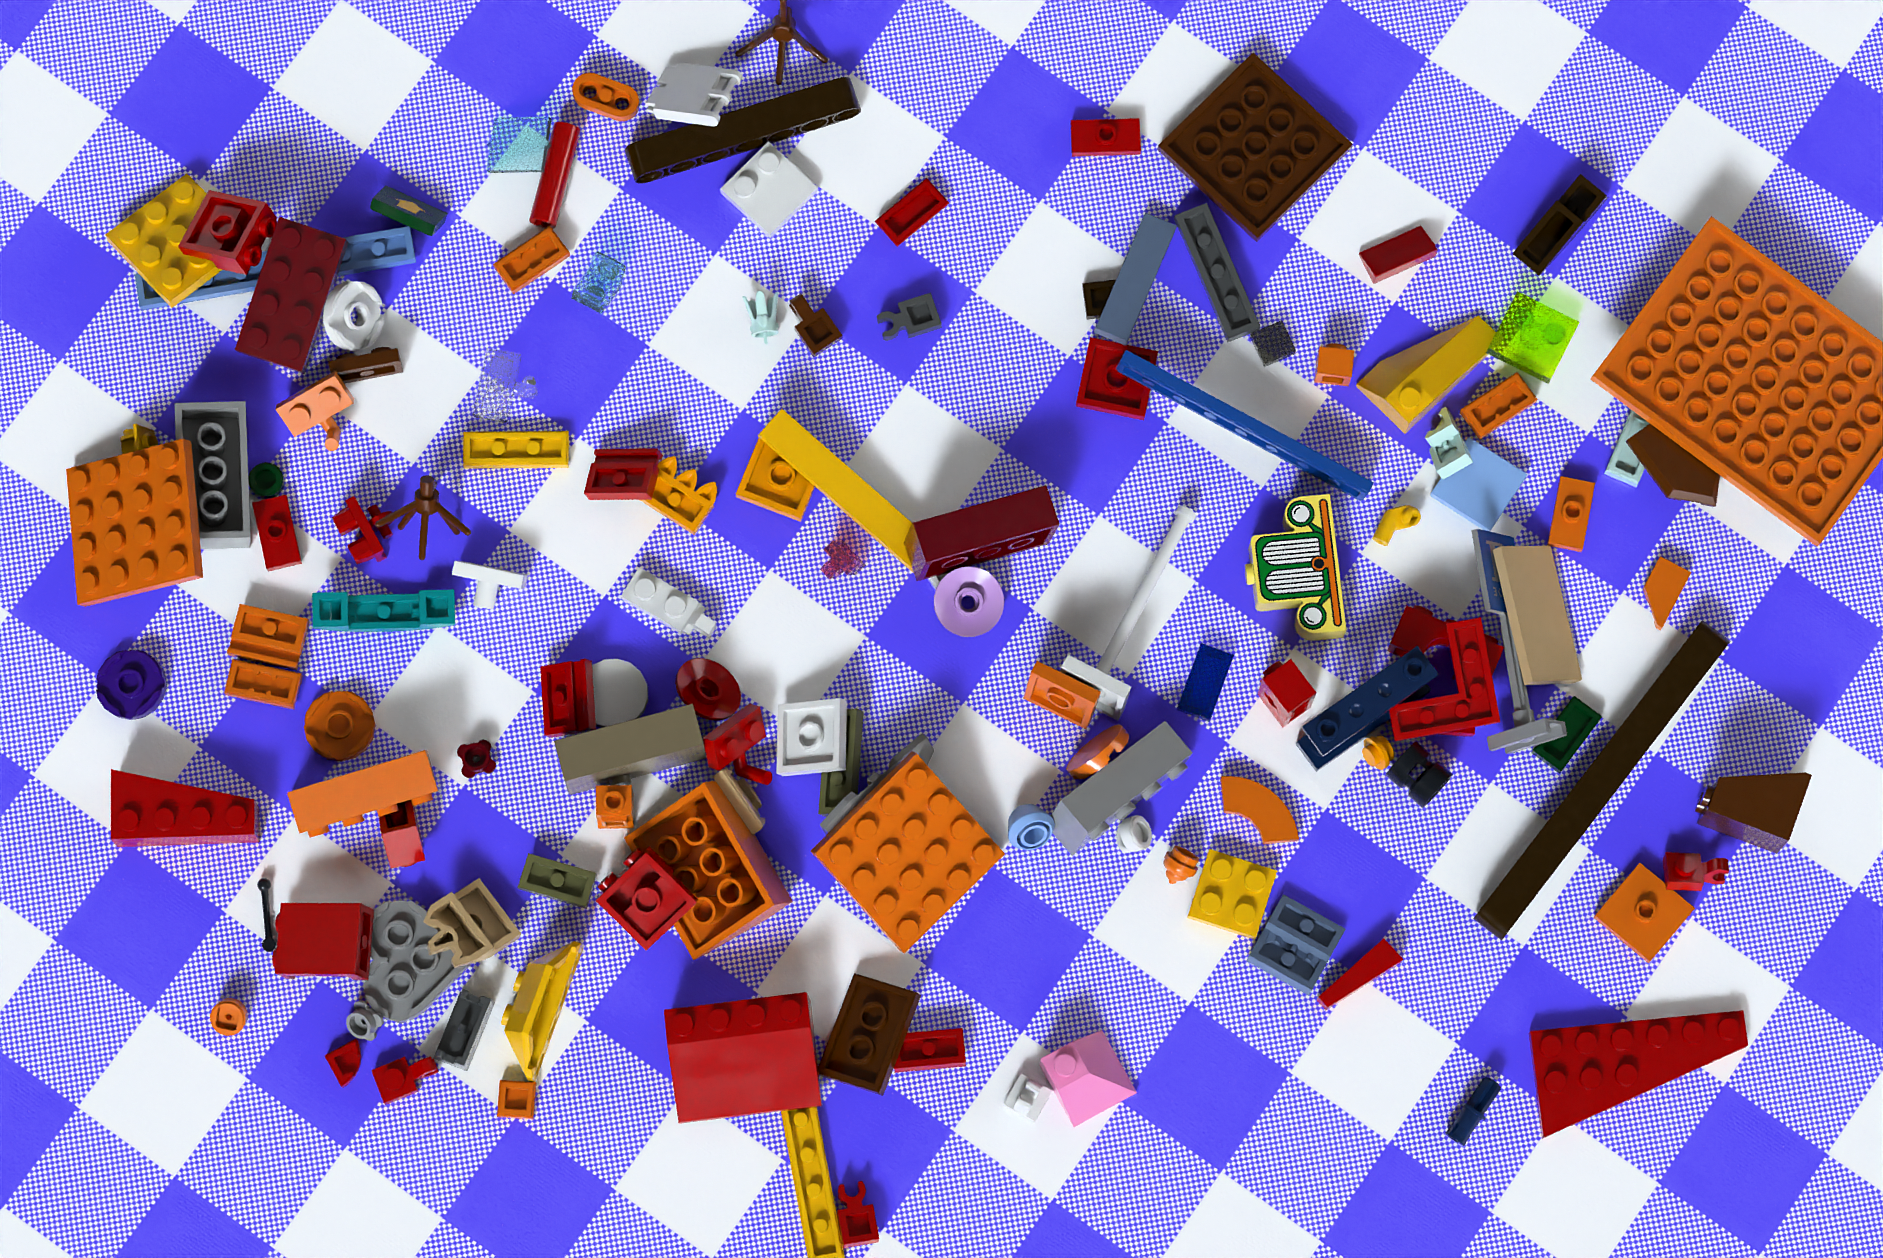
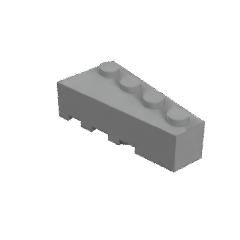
(1118, 787)

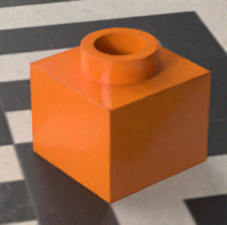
(1334, 365)

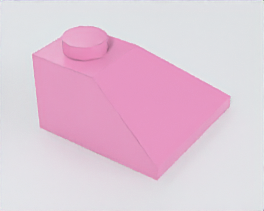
(1087, 1077)

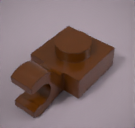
(816, 328)

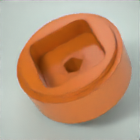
(229, 1016)

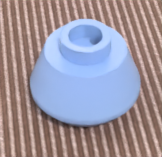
(1029, 827)

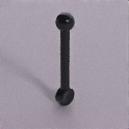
(268, 943)

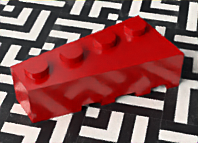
(171, 813)

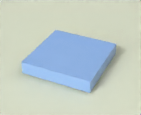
(1480, 489)

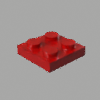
(1108, 390)

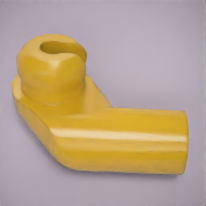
(1393, 520)

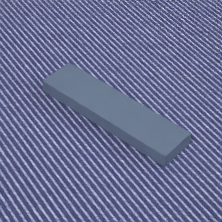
(1135, 279)

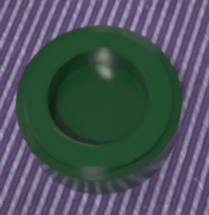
(266, 480)

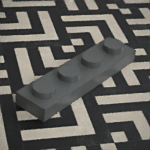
(1217, 272)

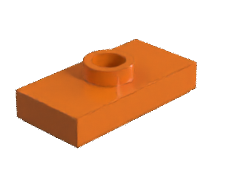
(531, 260)
(1498, 405)
(1571, 514)
(263, 684)

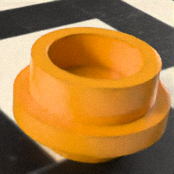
(1377, 752)

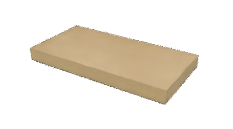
(1537, 615)

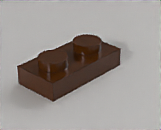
(378, 363)

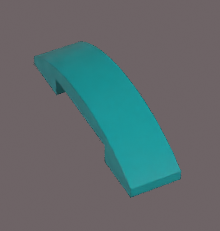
(383, 611)

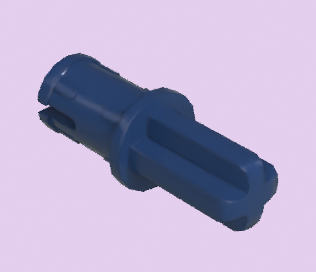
(1473, 1111)

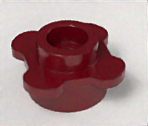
(469, 751)

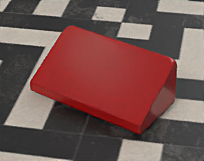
(1398, 254)

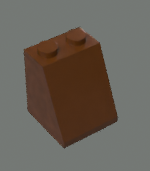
(1754, 807)

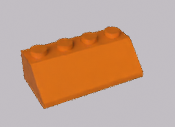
(363, 791)

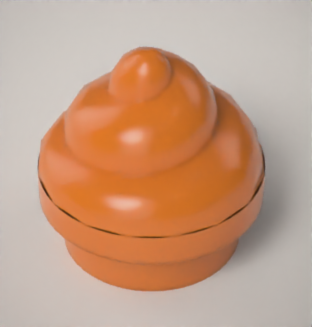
(1180, 864)

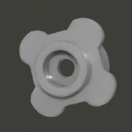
(364, 1021)

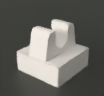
(1027, 1098)

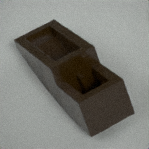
(1560, 225)

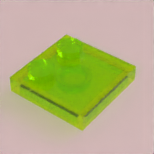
(1532, 337)

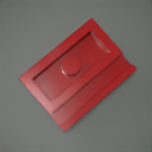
(623, 474)
(568, 698)

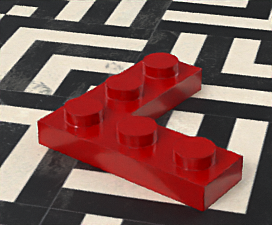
(1476, 697)

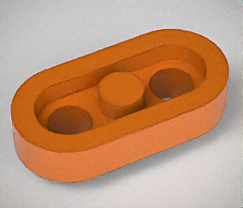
(607, 96)

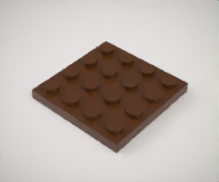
(1254, 147)

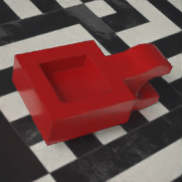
(1688, 873)
(399, 1079)

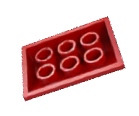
(743, 1057)

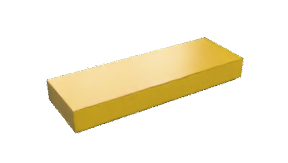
(516, 449)

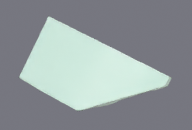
(1447, 446)

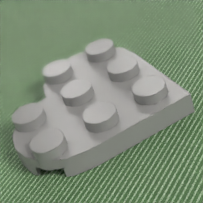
(402, 972)

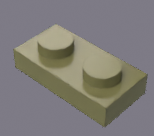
(557, 881)

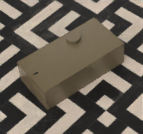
(630, 749)

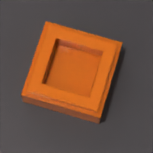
(516, 1099)

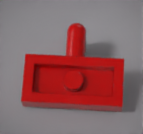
(731, 741)

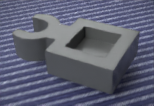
(915, 316)

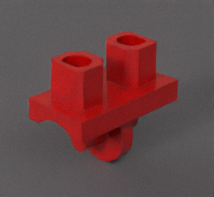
(353, 518)

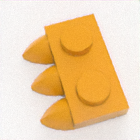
(678, 499)

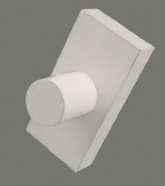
(488, 581)

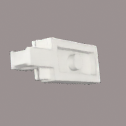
(667, 604)

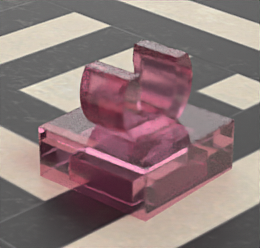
(841, 560)

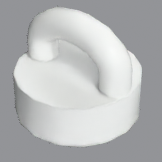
(1133, 834)

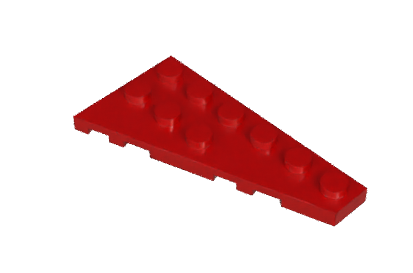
(1604, 1065)

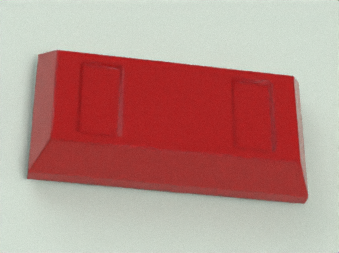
(911, 212)

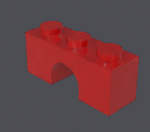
(1423, 630)

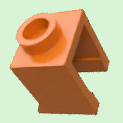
(615, 806)

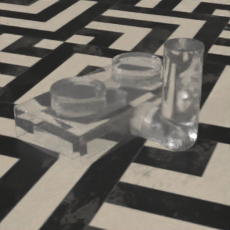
(499, 385)

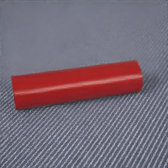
(555, 175)

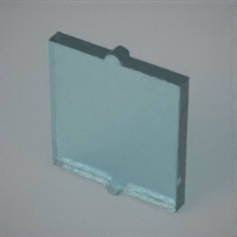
(519, 144)

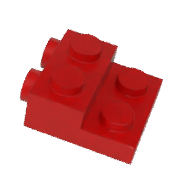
(229, 231)
(645, 897)

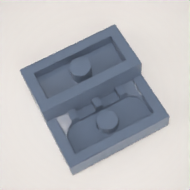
(1295, 944)

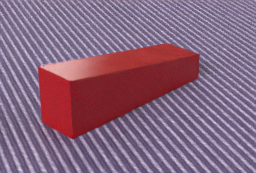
(1369, 968)

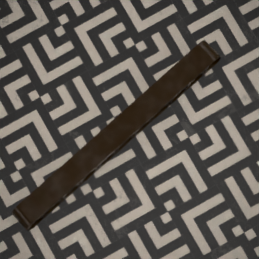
(1601, 780)

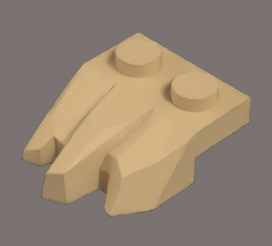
(470, 925)

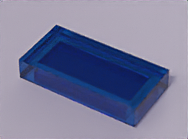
(1205, 682)

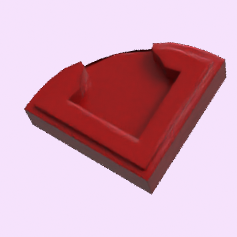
(345, 1061)

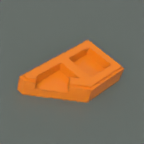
(1664, 589)

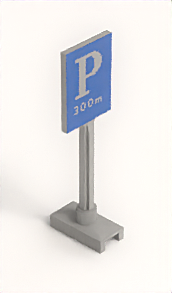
(1526, 730)

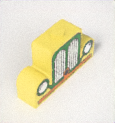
(1301, 569)

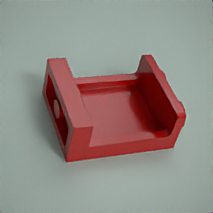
(323, 940)

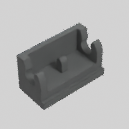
(464, 1030)

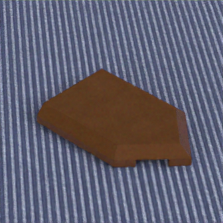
(1674, 468)

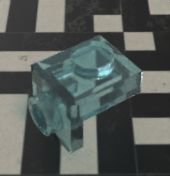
(599, 282)

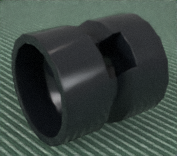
(1428, 783)

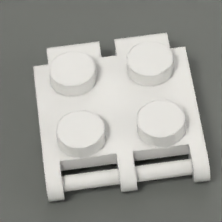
(692, 93)

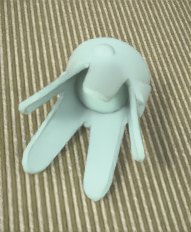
(762, 317)

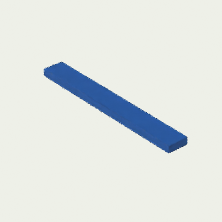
(1244, 426)

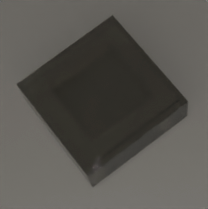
(1272, 343)

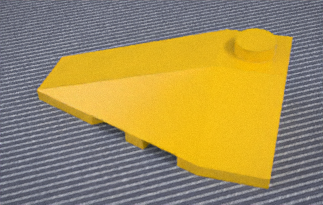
(1422, 375)

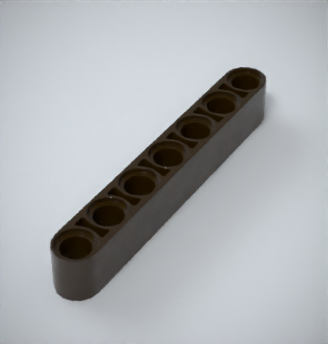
(743, 130)

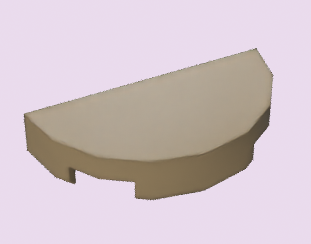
(742, 799)

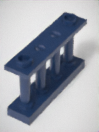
(1365, 709)

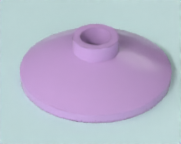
(987, 601)

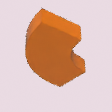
(1260, 807)

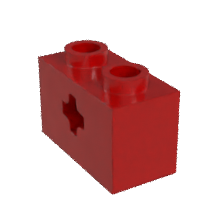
(1286, 691)

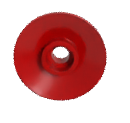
(708, 688)

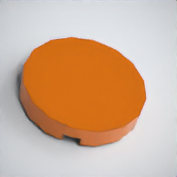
(339, 725)
(1096, 752)

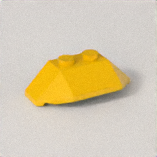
(538, 1005)

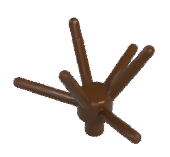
(783, 31)
(426, 504)

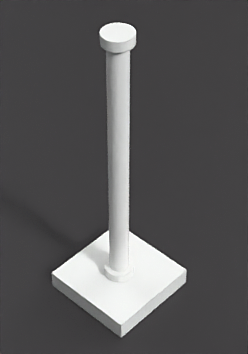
(1114, 692)

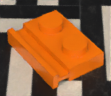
(268, 636)

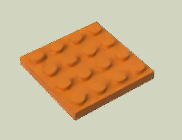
(134, 522)
(907, 852)

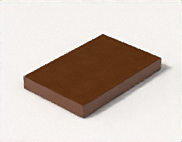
(868, 1034)

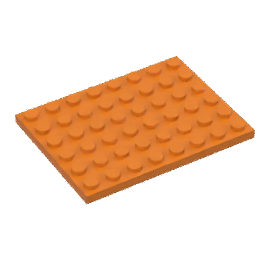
(1756, 380)

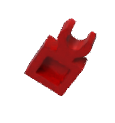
(856, 1222)

